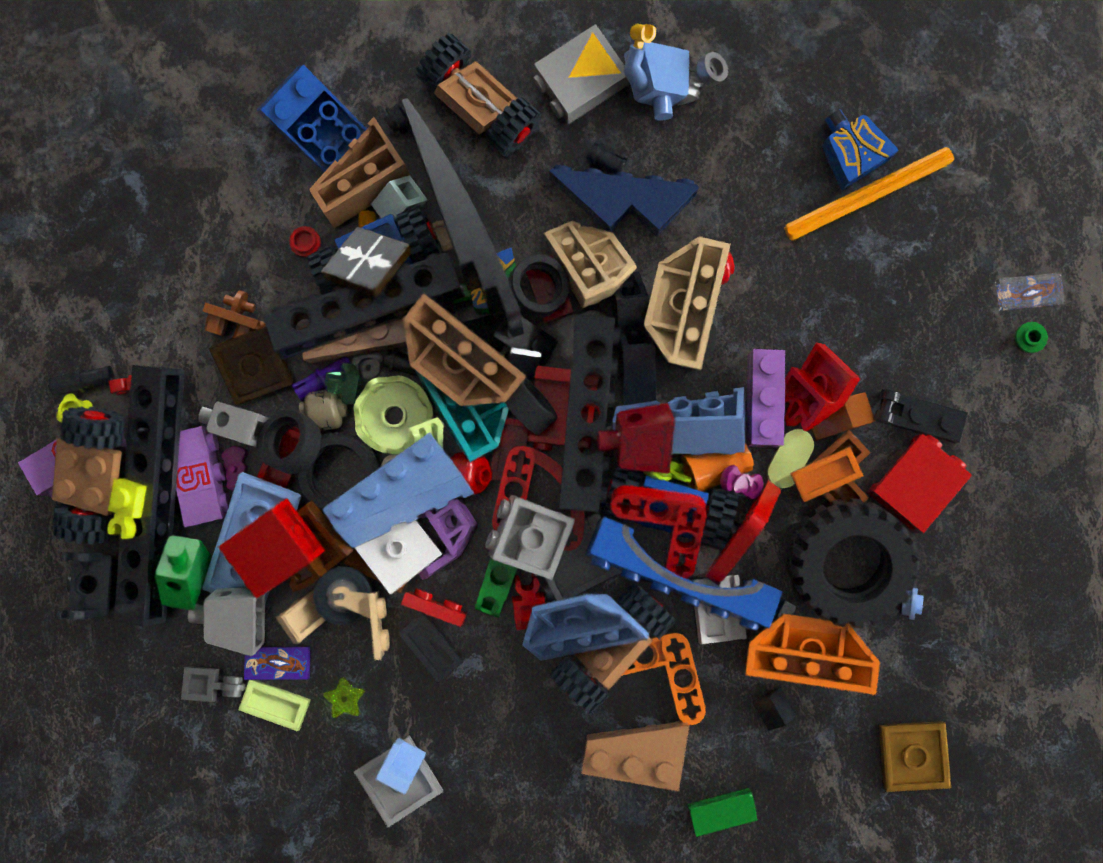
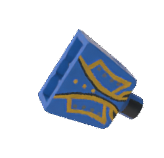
(855, 148)

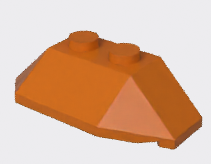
(813, 654)

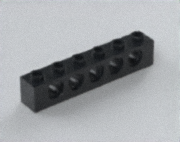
(351, 320)
(588, 331)

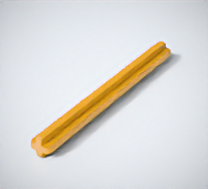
(869, 193)

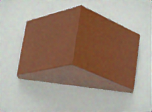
(852, 415)

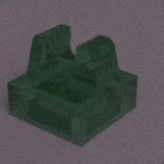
(343, 383)

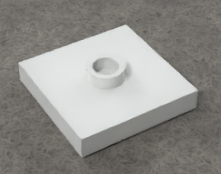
(399, 554)

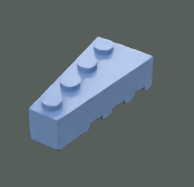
(705, 424)
(397, 493)

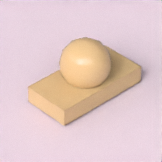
(301, 618)

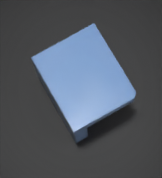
(401, 766)

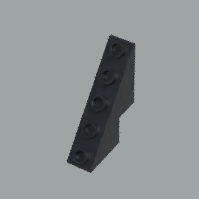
(635, 345)

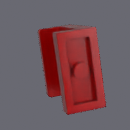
(555, 385)
(920, 483)
(271, 548)

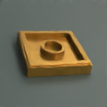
(914, 756)

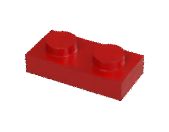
(447, 611)

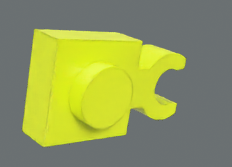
(126, 503)

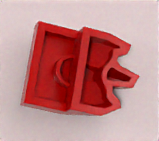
(817, 388)

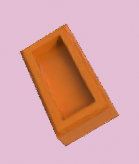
(826, 474)

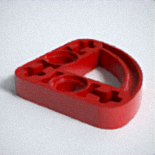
(553, 468)

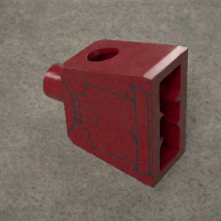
(641, 438)

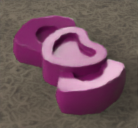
(234, 464)
(741, 483)

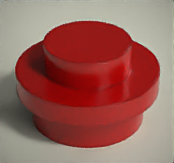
(304, 241)

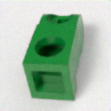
(495, 587)

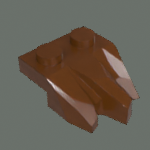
(335, 547)

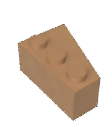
(358, 176)

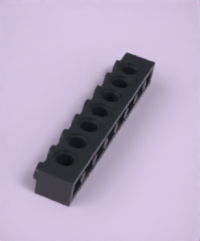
(153, 462)

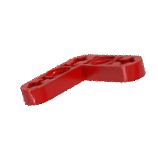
(674, 515)
(745, 535)

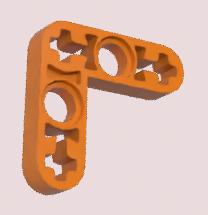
(662, 657)

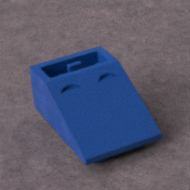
(311, 118)

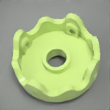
(375, 401)

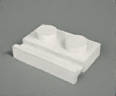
(713, 628)

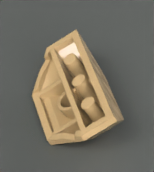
(591, 259)
(686, 300)

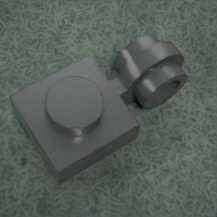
(203, 683)

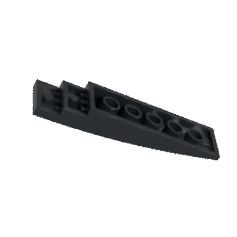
(464, 227)

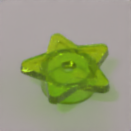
(352, 694)

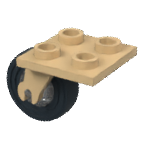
(345, 597)

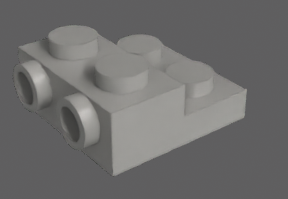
(529, 536)

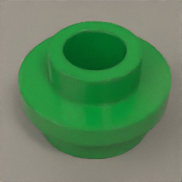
(1023, 341)

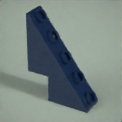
(613, 197)

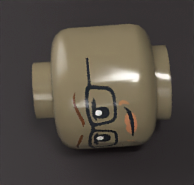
(324, 409)

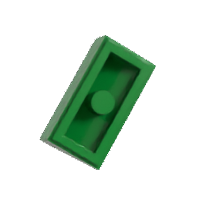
(722, 812)

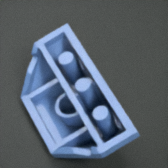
(579, 626)

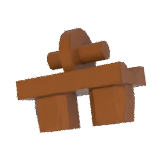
(219, 317)

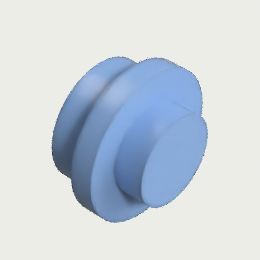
(914, 605)

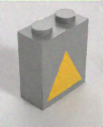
(580, 74)

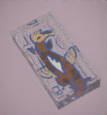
(1030, 291)

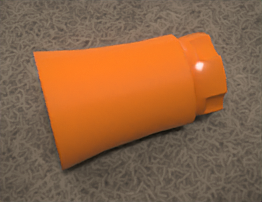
(707, 468)

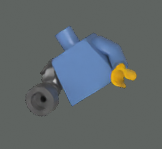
(662, 74)

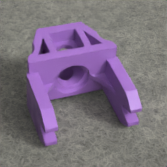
(454, 537)

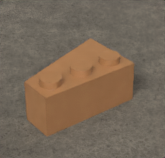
(638, 755)

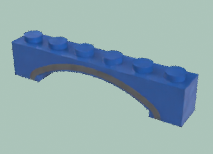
(615, 547)

